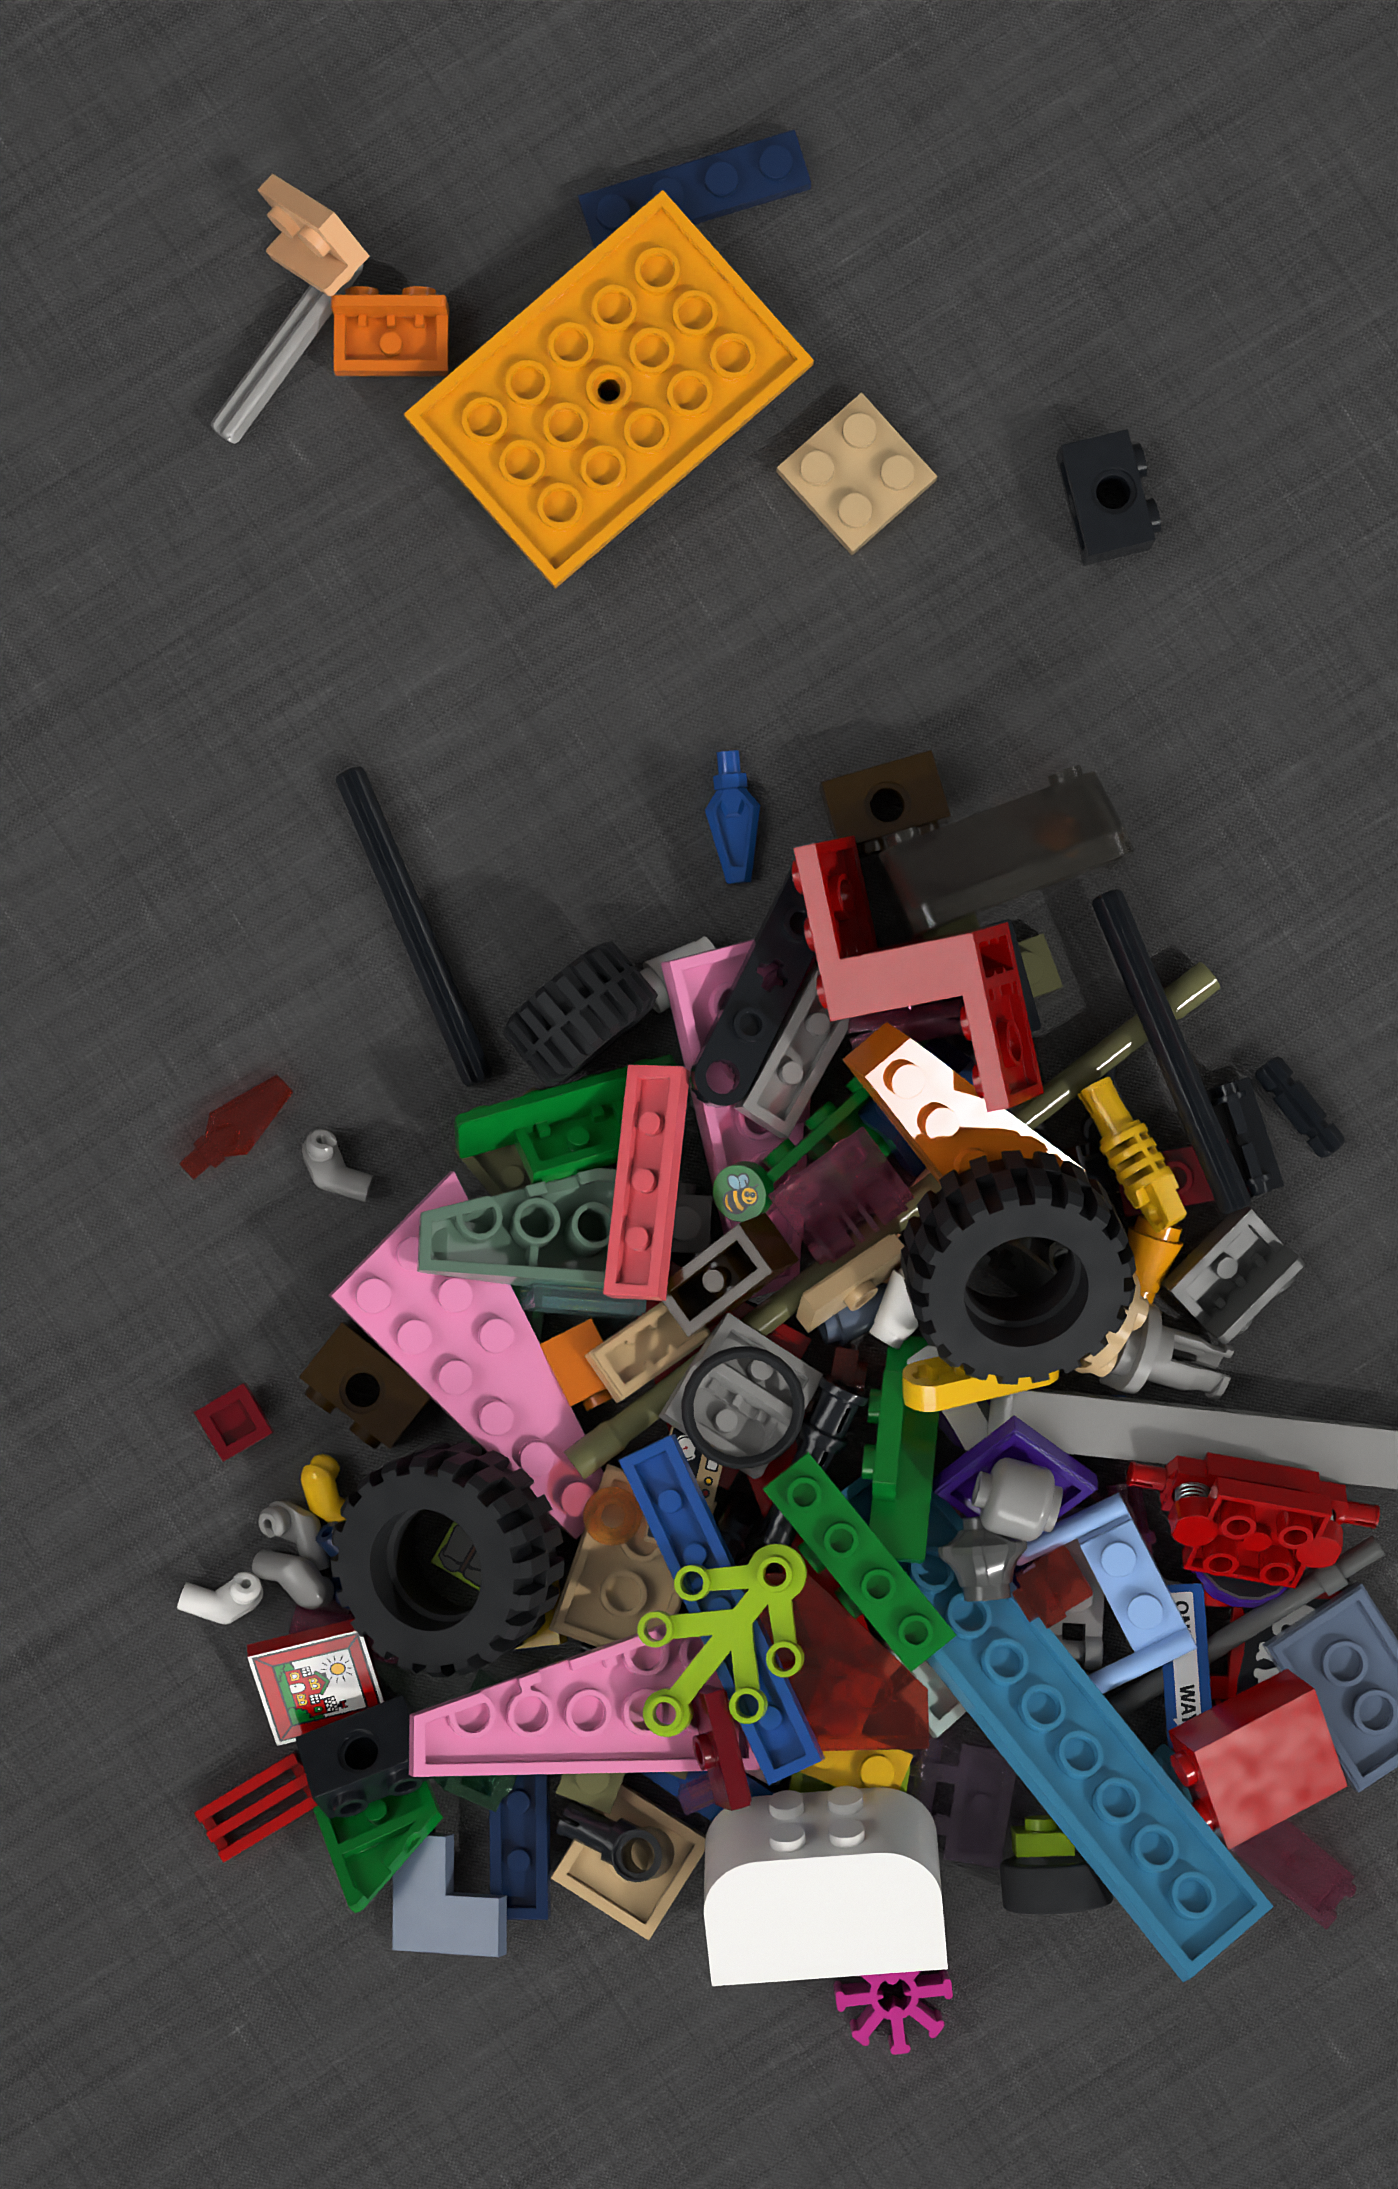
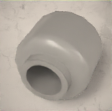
(1017, 1499)

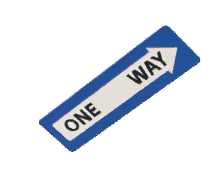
(1188, 1677)

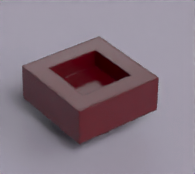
(234, 1422)

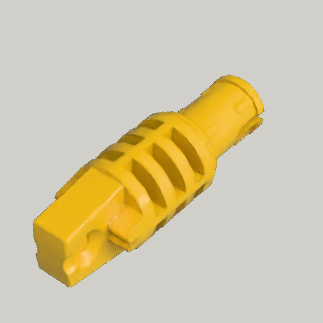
(1133, 1156)

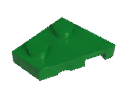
(377, 1841)

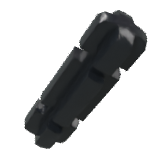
(1300, 1107)

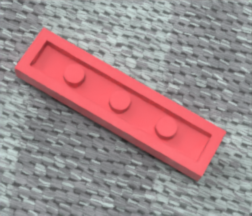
(646, 1182)

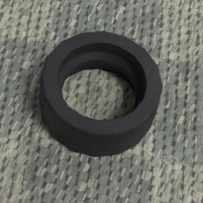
(1051, 1885)

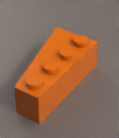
(937, 1106)

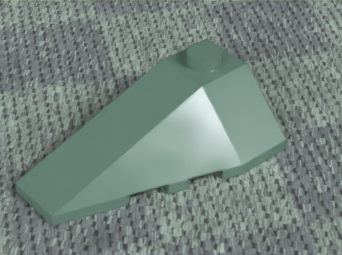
(524, 1236)

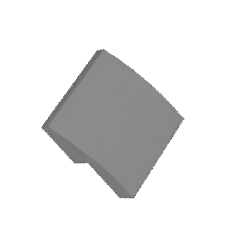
(743, 1401)

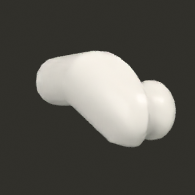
(226, 1603)

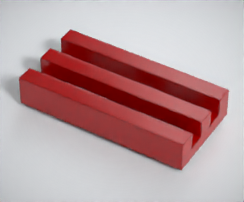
(216, 1832)

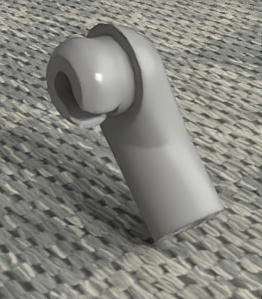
(328, 1167)

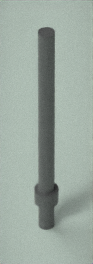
(1321, 1580)

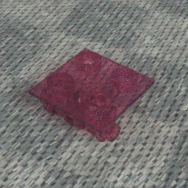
(839, 1193)

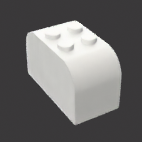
(823, 1887)

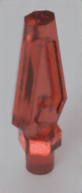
(237, 1126)

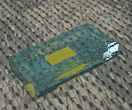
(578, 1301)

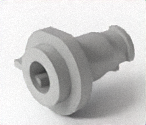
(1149, 1358)

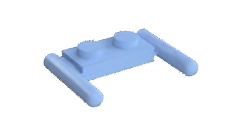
(1129, 1583)

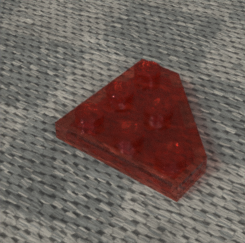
(849, 1681)

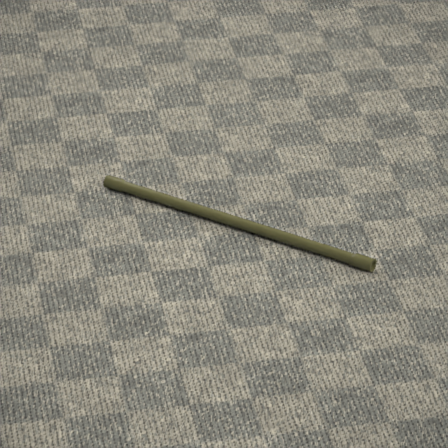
(614, 1434)

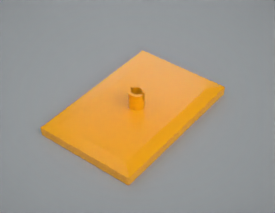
(638, 317)

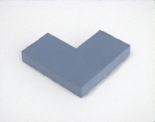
(436, 1918)

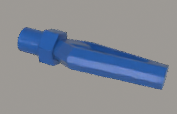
(733, 819)

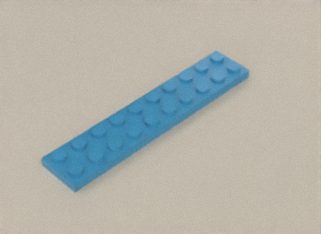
(1084, 1763)

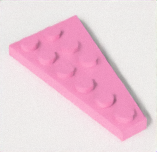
(473, 1357)
(567, 1718)

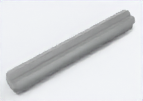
(275, 362)

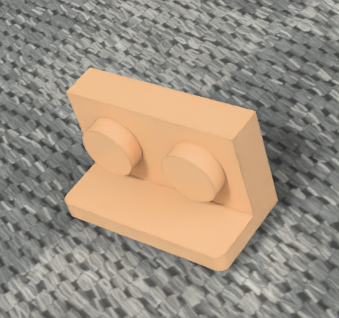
(311, 239)

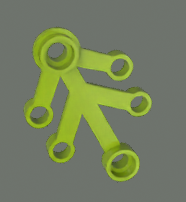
(730, 1632)

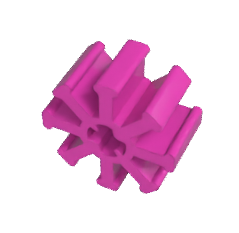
(894, 2008)

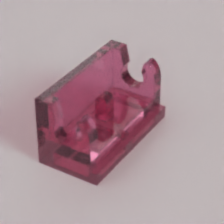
(1299, 1870)

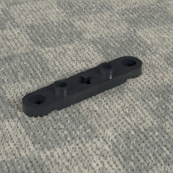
(749, 1012)

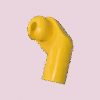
(321, 1488)

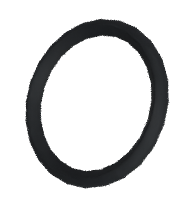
(738, 1353)

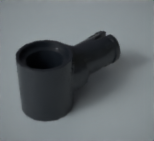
(615, 1841)

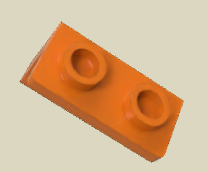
(391, 332)

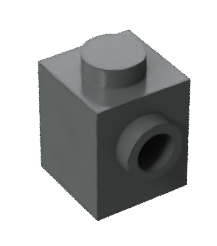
(691, 1221)

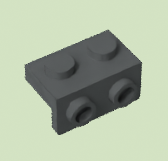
(1233, 1275)

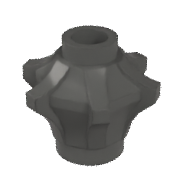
(982, 1561)

